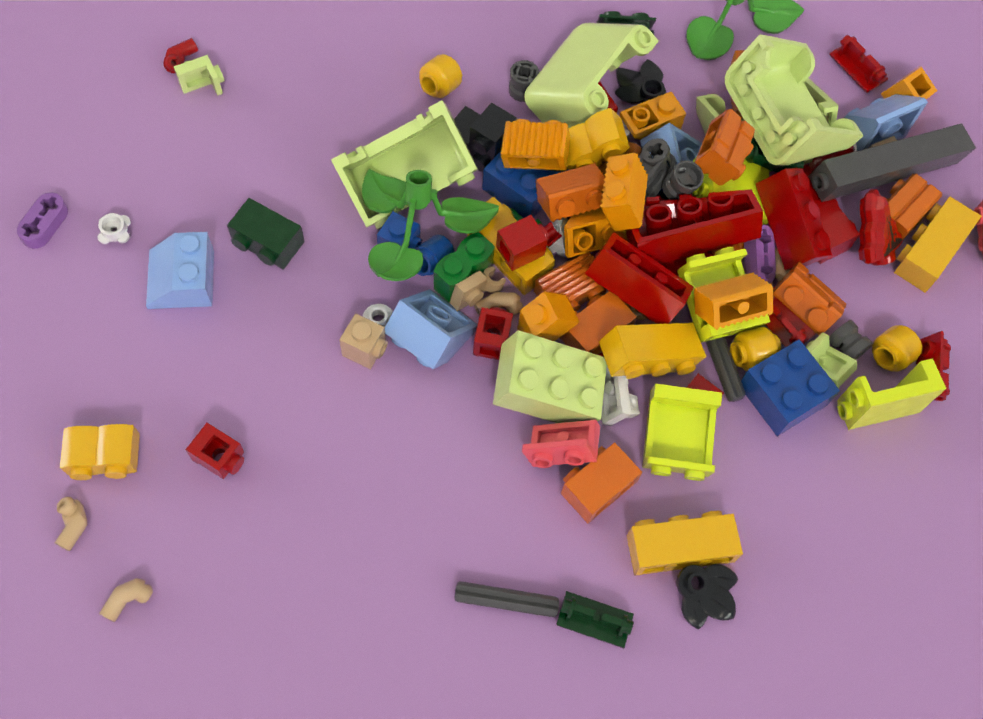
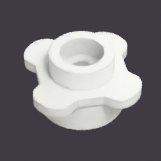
(110, 222)

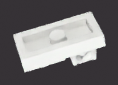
(617, 400)

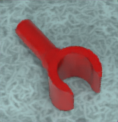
(552, 234)

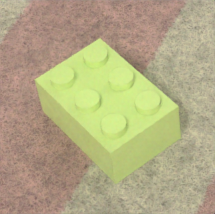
(549, 379)

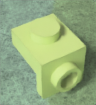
(199, 73)
(834, 363)

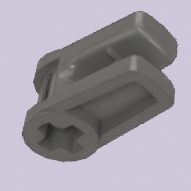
(656, 167)

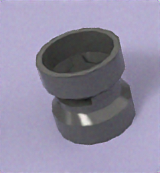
(521, 76)
(683, 179)
(850, 341)

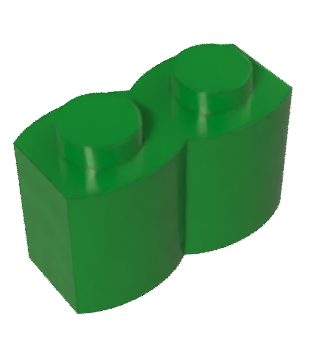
(472, 255)

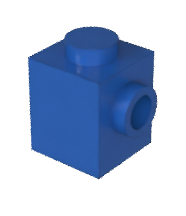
(394, 231)

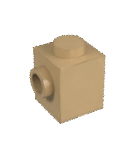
(363, 341)

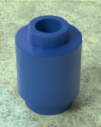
(433, 251)

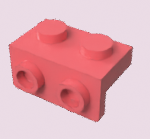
(563, 444)

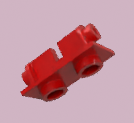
(861, 68)
(787, 325)
(937, 348)

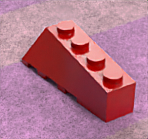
(696, 224)

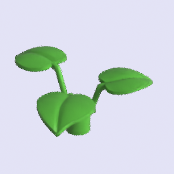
(712, 40)
(386, 193)

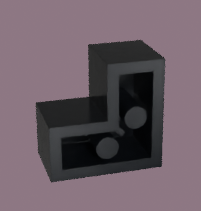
(483, 132)

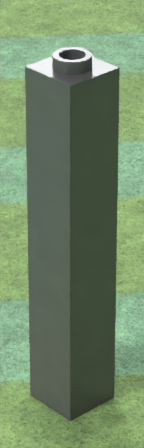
(891, 162)

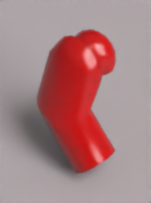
(176, 54)

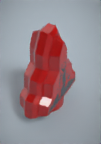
(878, 230)

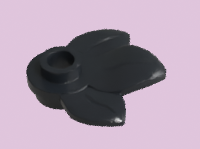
(637, 86)
(710, 597)

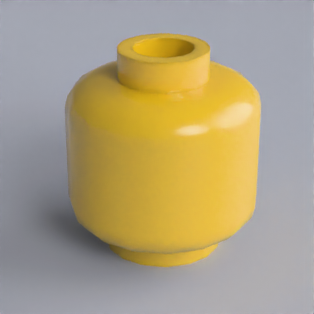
(440, 76)
(753, 347)
(896, 348)

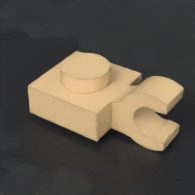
(472, 288)

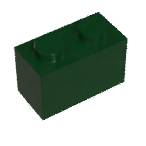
(265, 234)

